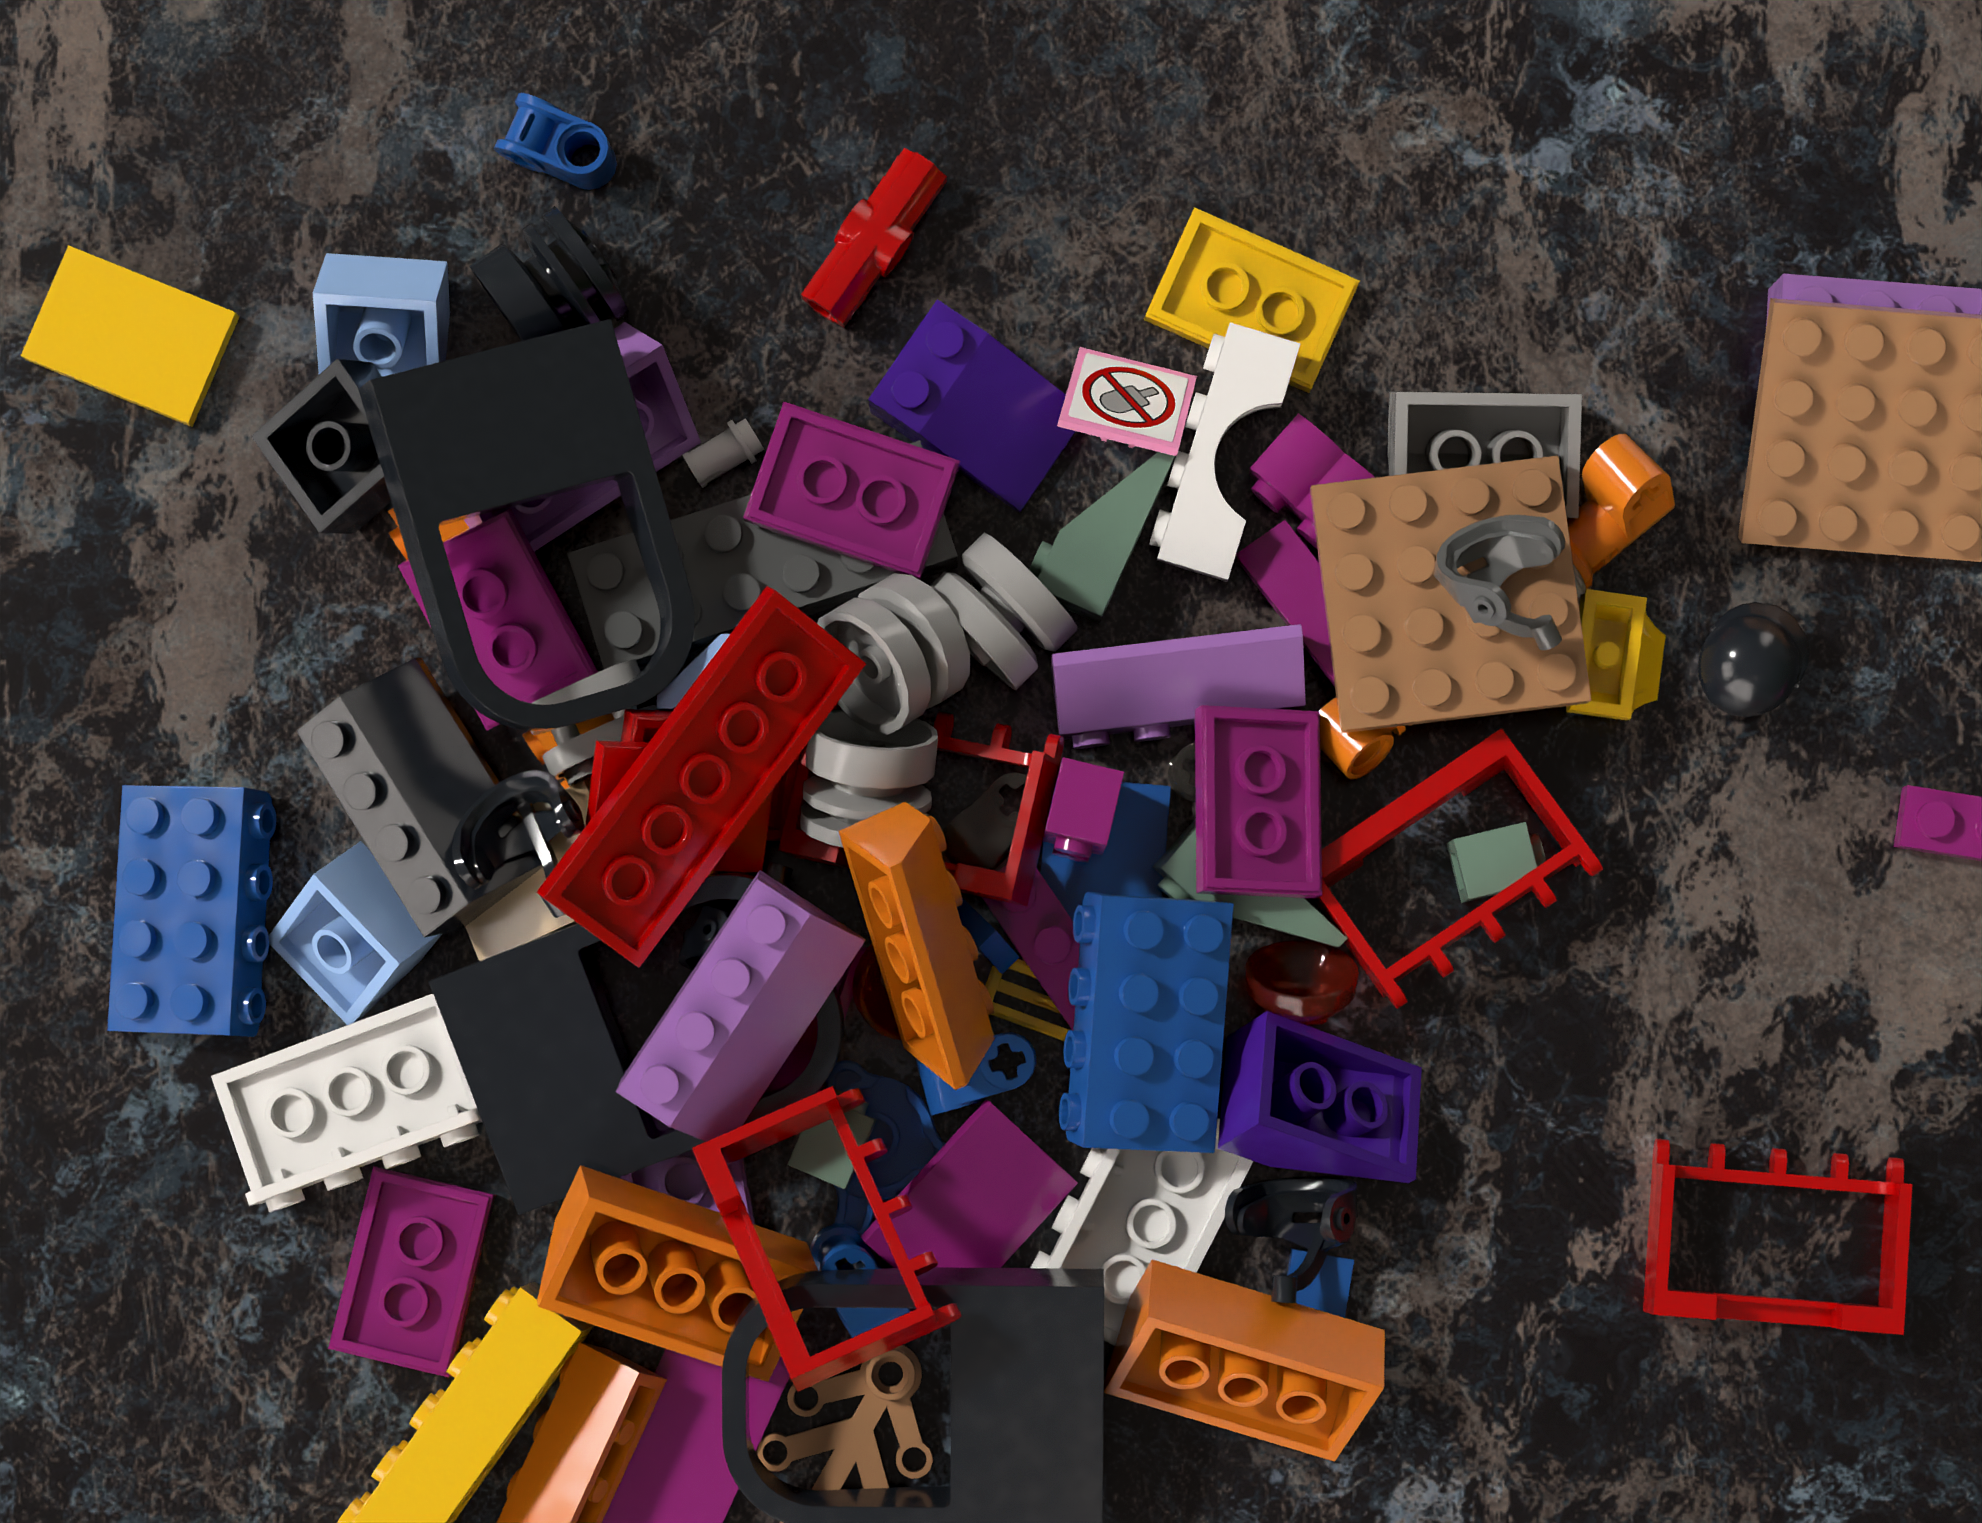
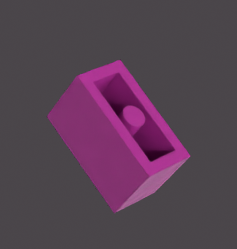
(1082, 809)

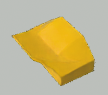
(1620, 654)

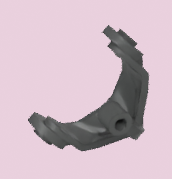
(1507, 546)

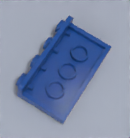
(191, 910)
(1146, 1023)

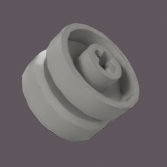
(1007, 604)
(909, 648)

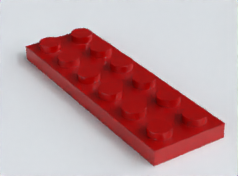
(702, 777)

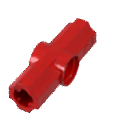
(874, 237)

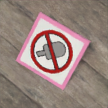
(1127, 401)

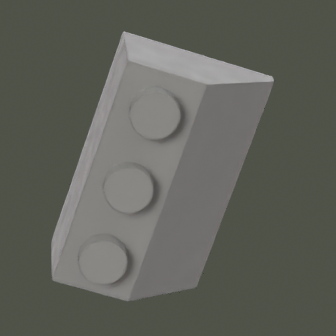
(1485, 428)

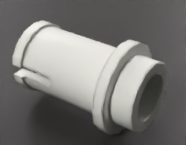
(723, 452)

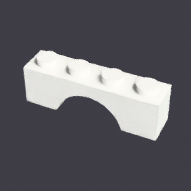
(1248, 377)

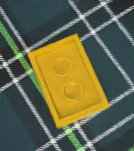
(1246, 280)
(130, 336)

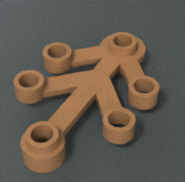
(855, 1437)

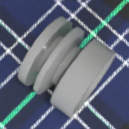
(864, 773)

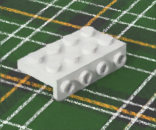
(346, 1103)
(1139, 1211)

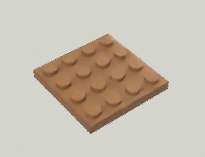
(1867, 432)
(1398, 635)

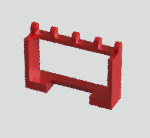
(1462, 776)
(1017, 881)
(768, 1130)
(1884, 1318)

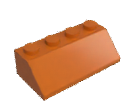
(921, 940)
(658, 1269)
(1246, 1361)

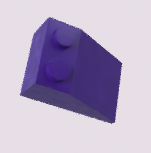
(975, 405)
(1318, 1102)

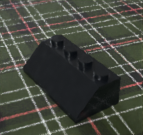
(406, 782)

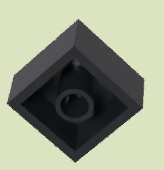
(327, 450)

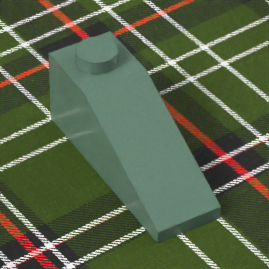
(1097, 544)
(1280, 914)

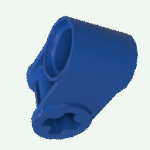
(547, 138)
(985, 1080)
(841, 1242)

